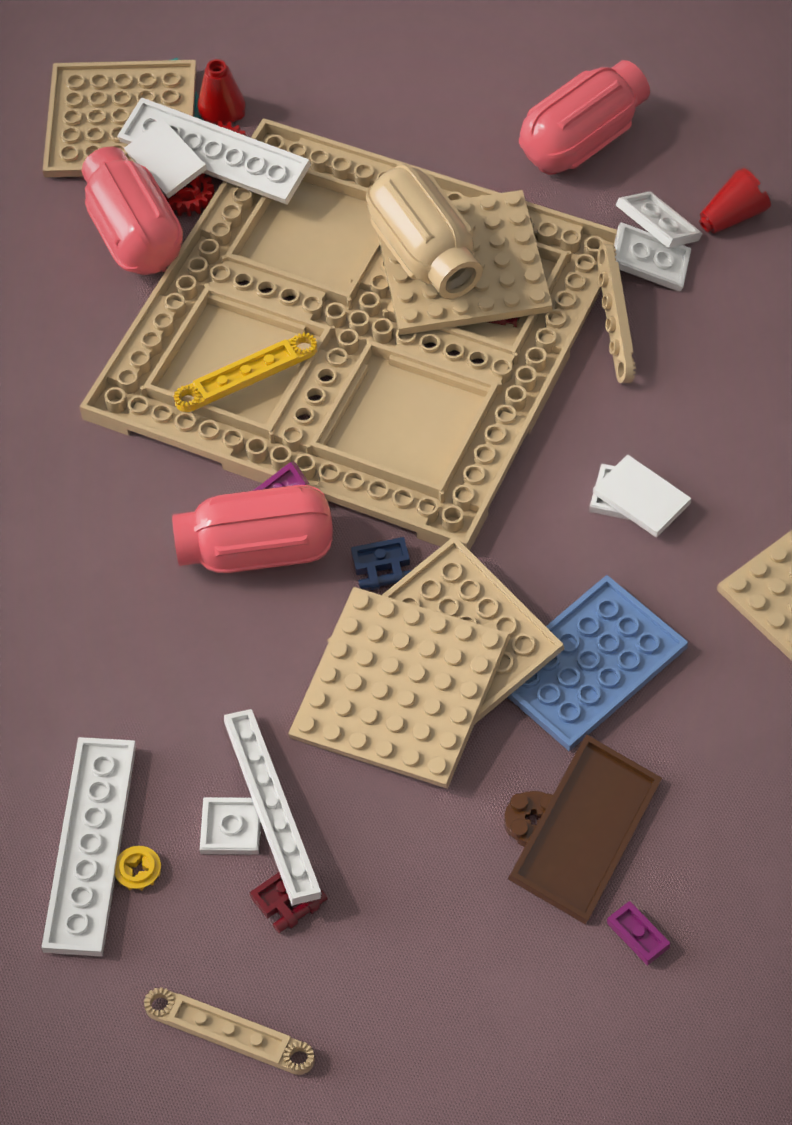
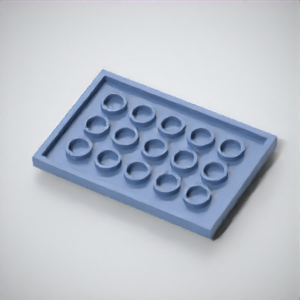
(607, 658)

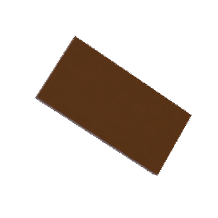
(585, 829)

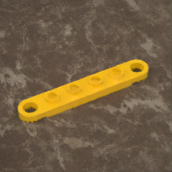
(245, 372)

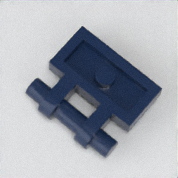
(378, 557)

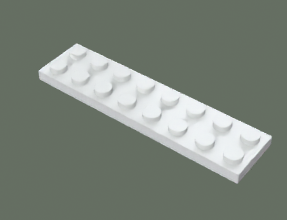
(225, 152)
(89, 847)

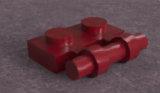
(273, 898)

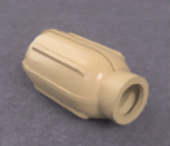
(424, 230)

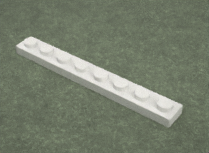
(272, 807)

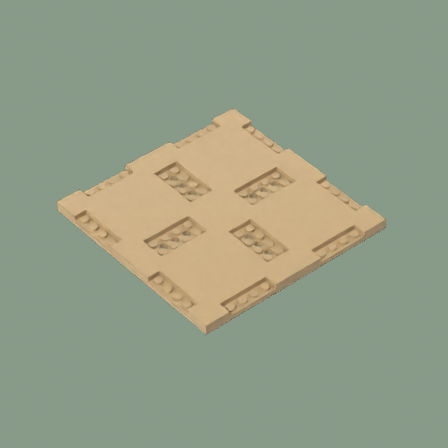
(399, 422)

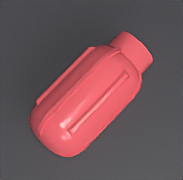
(583, 117)
(131, 212)
(255, 530)

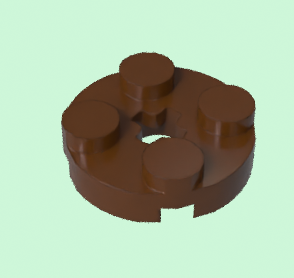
(521, 807)

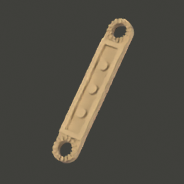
(616, 313)
(229, 1031)

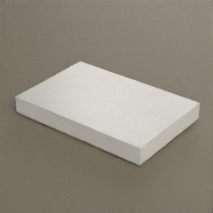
(166, 157)
(659, 219)
(650, 259)
(642, 495)

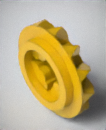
(131, 858)

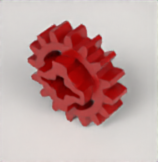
(190, 197)

